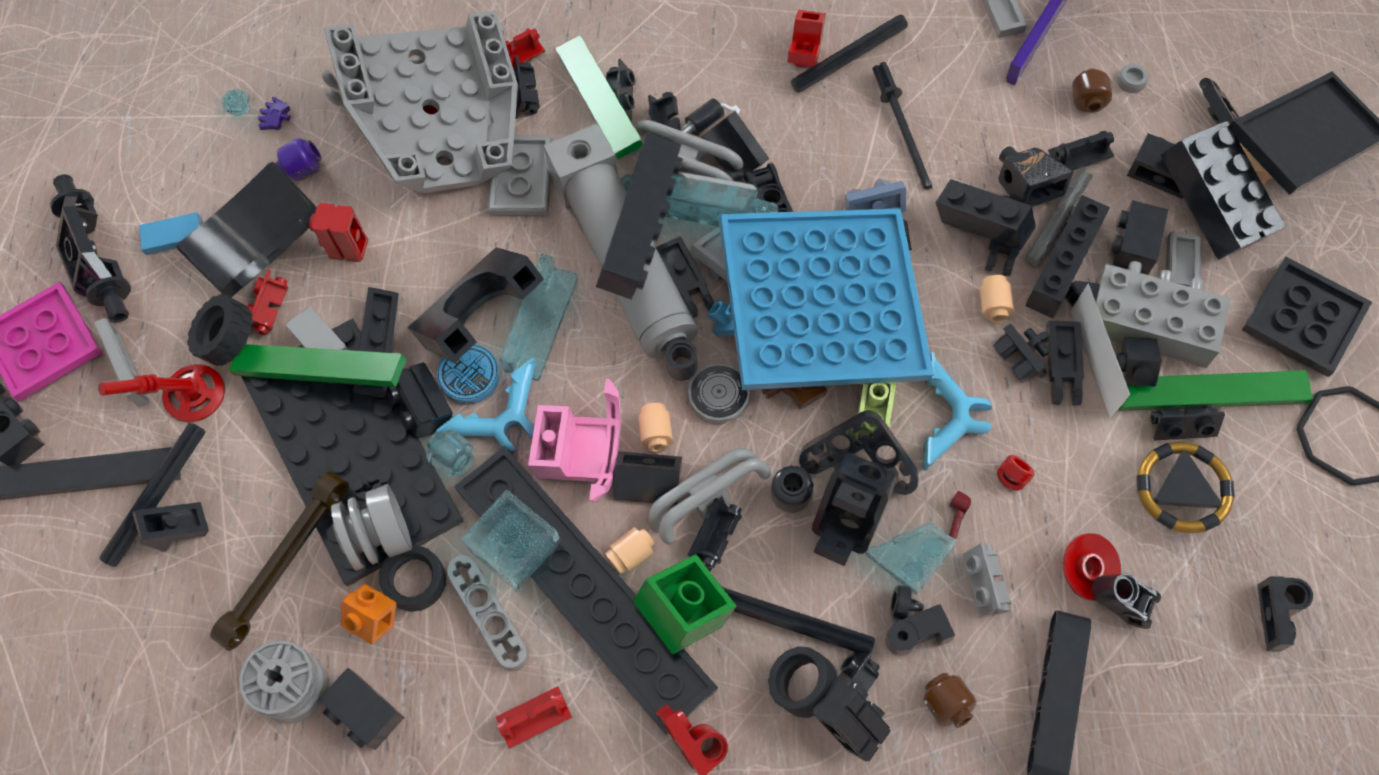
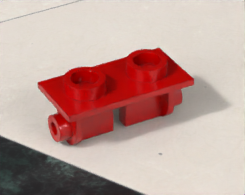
(525, 46)
(268, 292)
(533, 717)

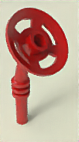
(189, 390)

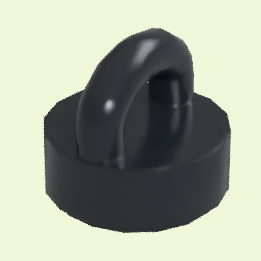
(902, 603)

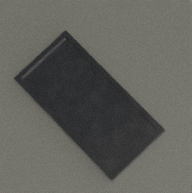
(1308, 132)

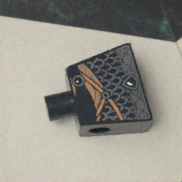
(1033, 176)

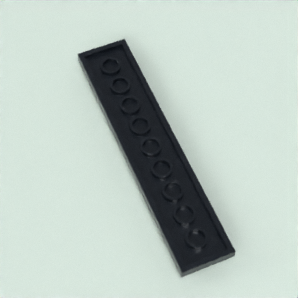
(595, 598)

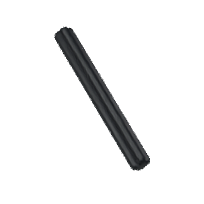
(849, 53)
(153, 492)
(801, 623)

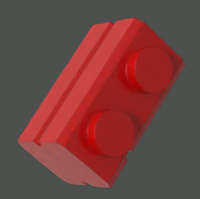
(339, 232)

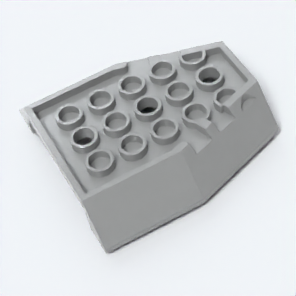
(462, 76)

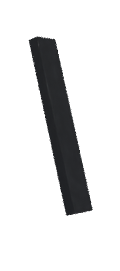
(80, 473)

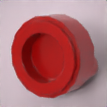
(1017, 470)

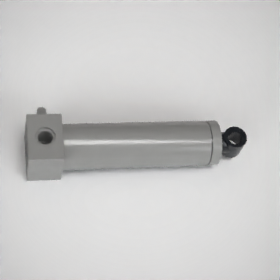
(588, 181)

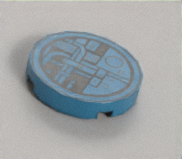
(470, 377)

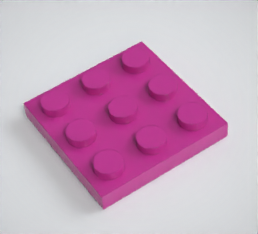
(43, 341)

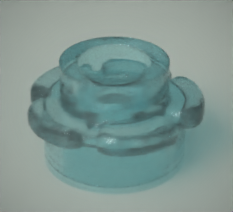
(236, 102)

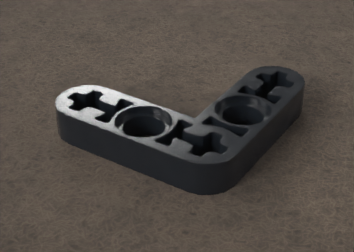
(869, 442)

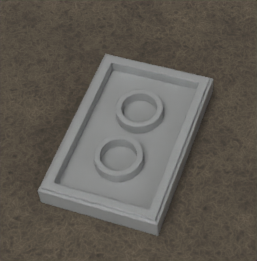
(524, 186)

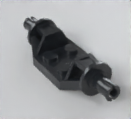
(89, 275)

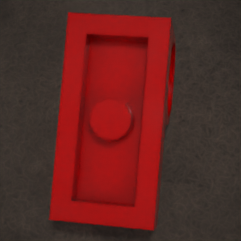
(690, 741)

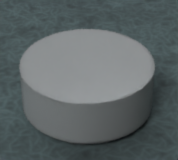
(1133, 78)

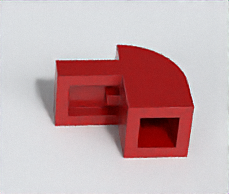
(806, 38)

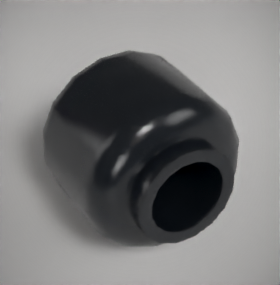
(788, 480)

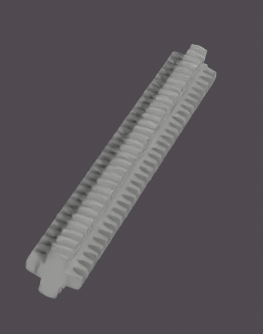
(1058, 217)

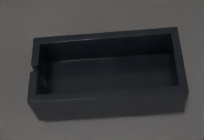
(1222, 190)

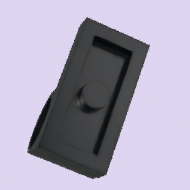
(1277, 609)

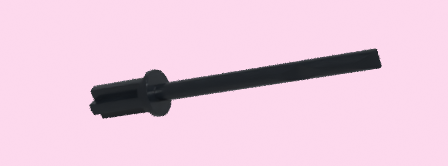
(891, 93)

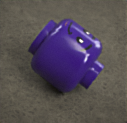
(298, 159)

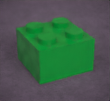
(684, 603)

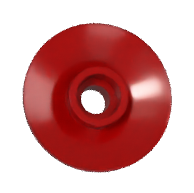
(1097, 555)

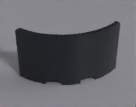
(249, 231)

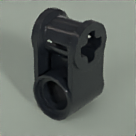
(1126, 598)

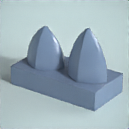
(882, 196)

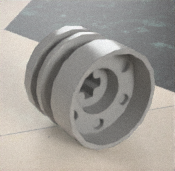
(371, 527)
(299, 691)

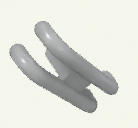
(691, 149)
(703, 489)

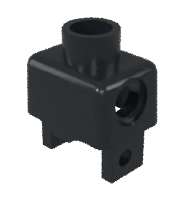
(854, 492)

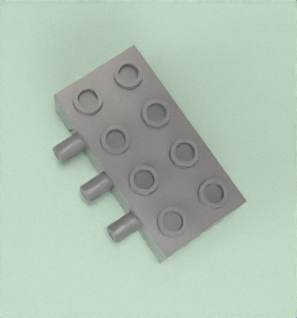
(1180, 317)

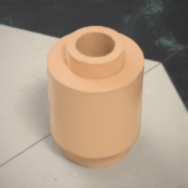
(996, 298)
(655, 427)
(630, 550)

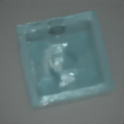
(511, 540)

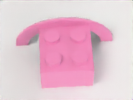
(577, 446)

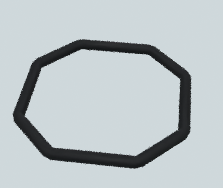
(1305, 443)

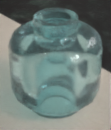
(450, 453)

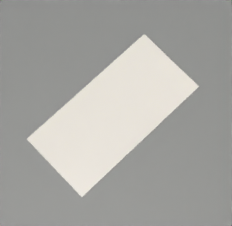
(1100, 352)

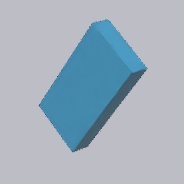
(167, 233)

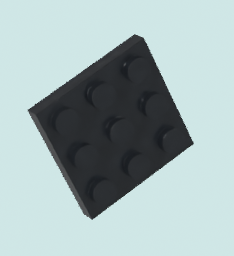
(1307, 316)

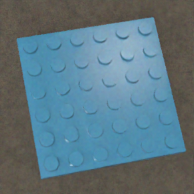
(823, 299)

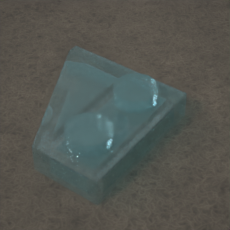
(913, 555)

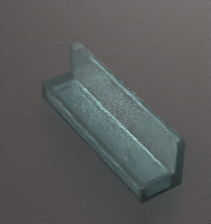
(539, 319)

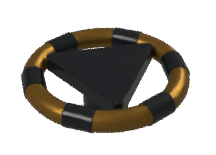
(1186, 487)

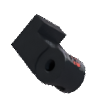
(918, 629)

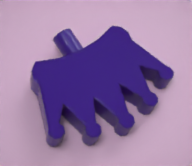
(274, 115)

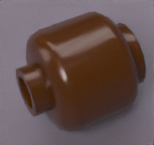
(1092, 90)
(949, 700)

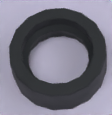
(423, 600)
(784, 669)

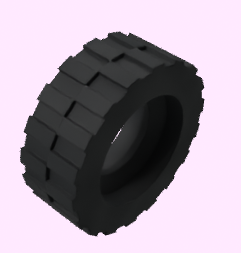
(220, 330)

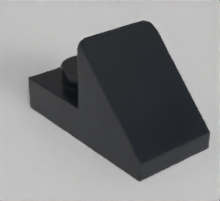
(165, 524)

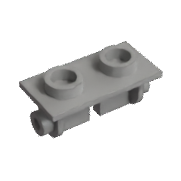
(983, 565)

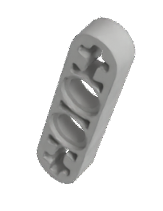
(489, 611)

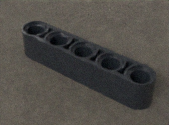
(1059, 695)

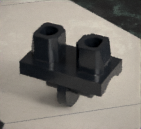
(1013, 342)

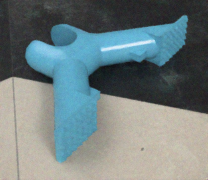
(512, 416)
(961, 420)

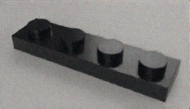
(377, 330)

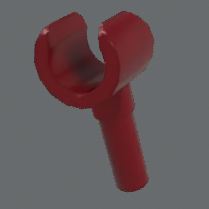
(961, 503)

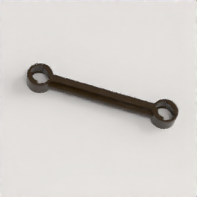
(234, 625)

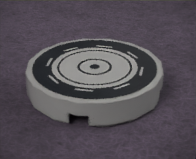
(718, 394)

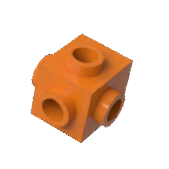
(367, 613)

